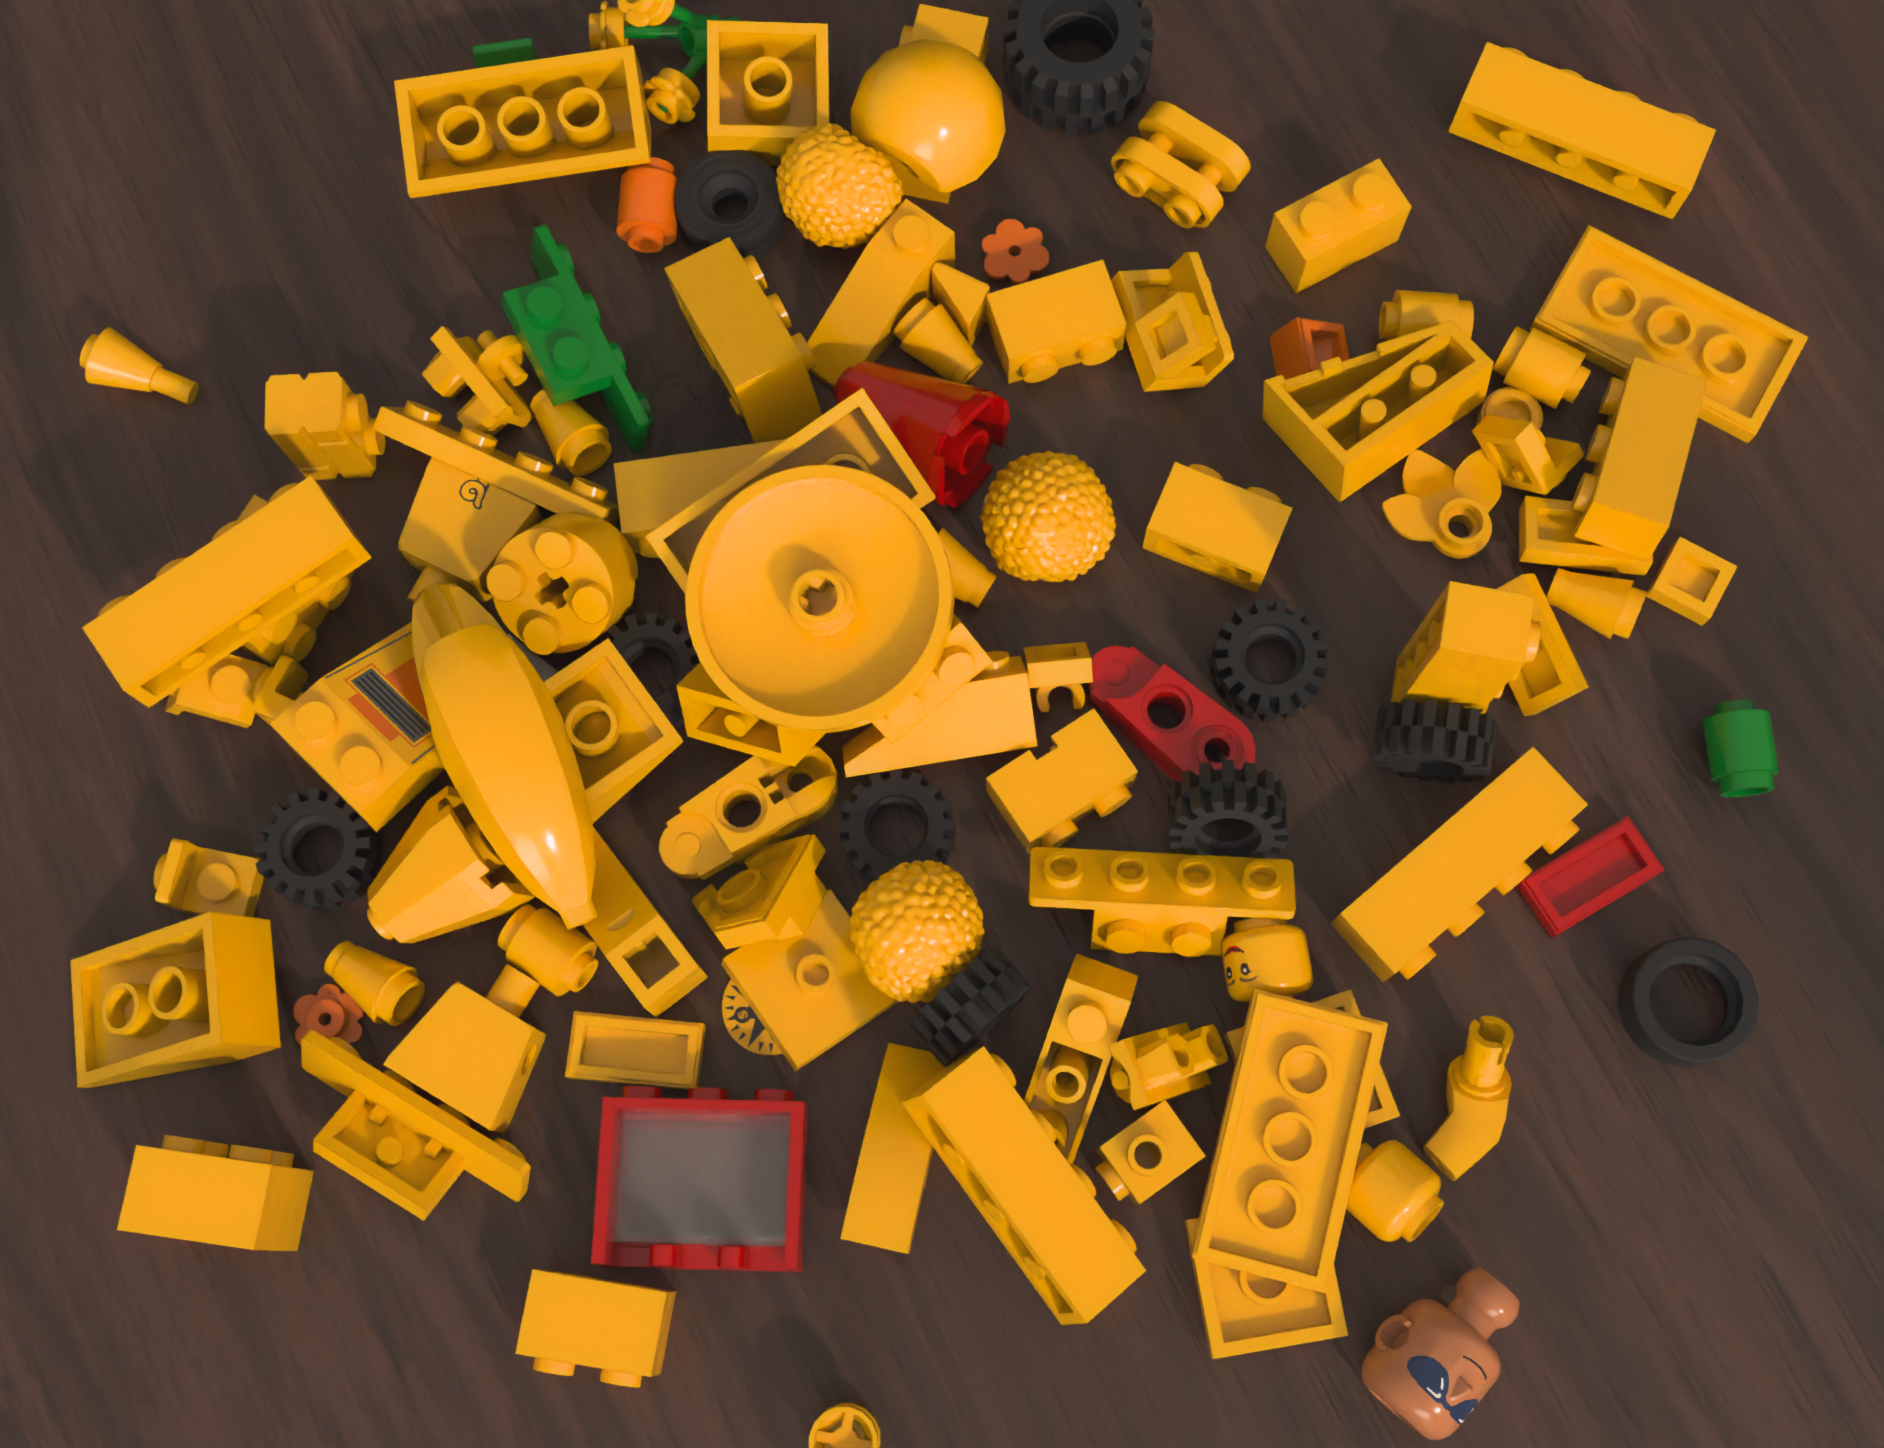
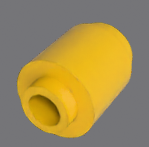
(1420, 310)
(1542, 366)
(548, 951)

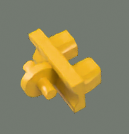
(465, 363)
(1164, 1063)

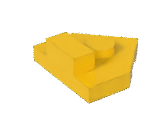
(770, 897)

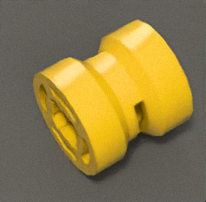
(852, 1417)

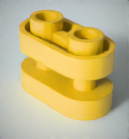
(1180, 165)

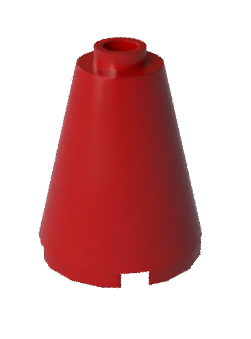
(937, 422)

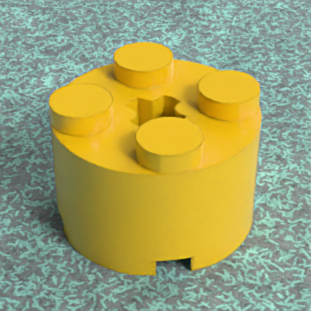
(532, 589)

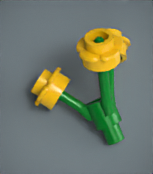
(671, 92)

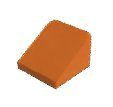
(1306, 343)

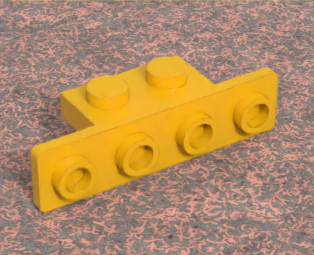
(1160, 897)
(399, 1138)

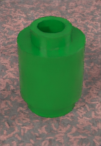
(1740, 749)

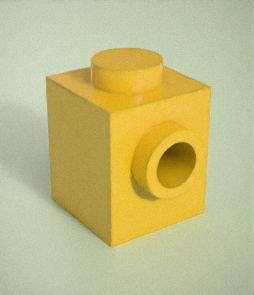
(1147, 1155)

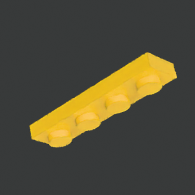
(476, 454)

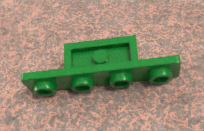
(566, 343)

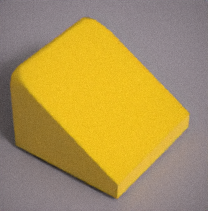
(962, 298)

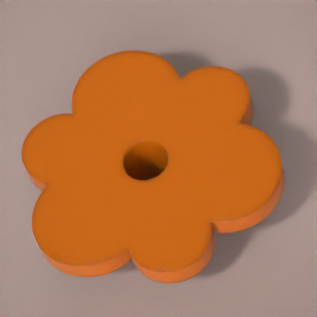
(1014, 239)
(344, 1012)

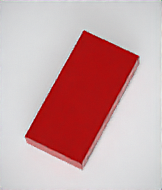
(1589, 877)

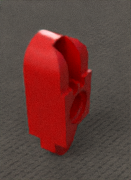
(1131, 684)

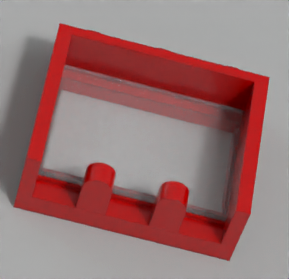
(701, 1181)

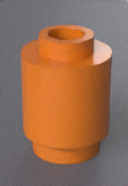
(647, 206)

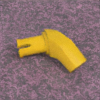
(1476, 1099)

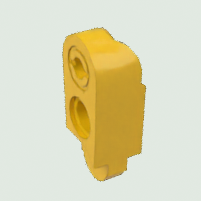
(703, 840)

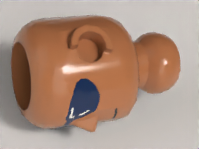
(1436, 1359)

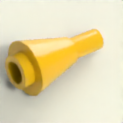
(119, 363)

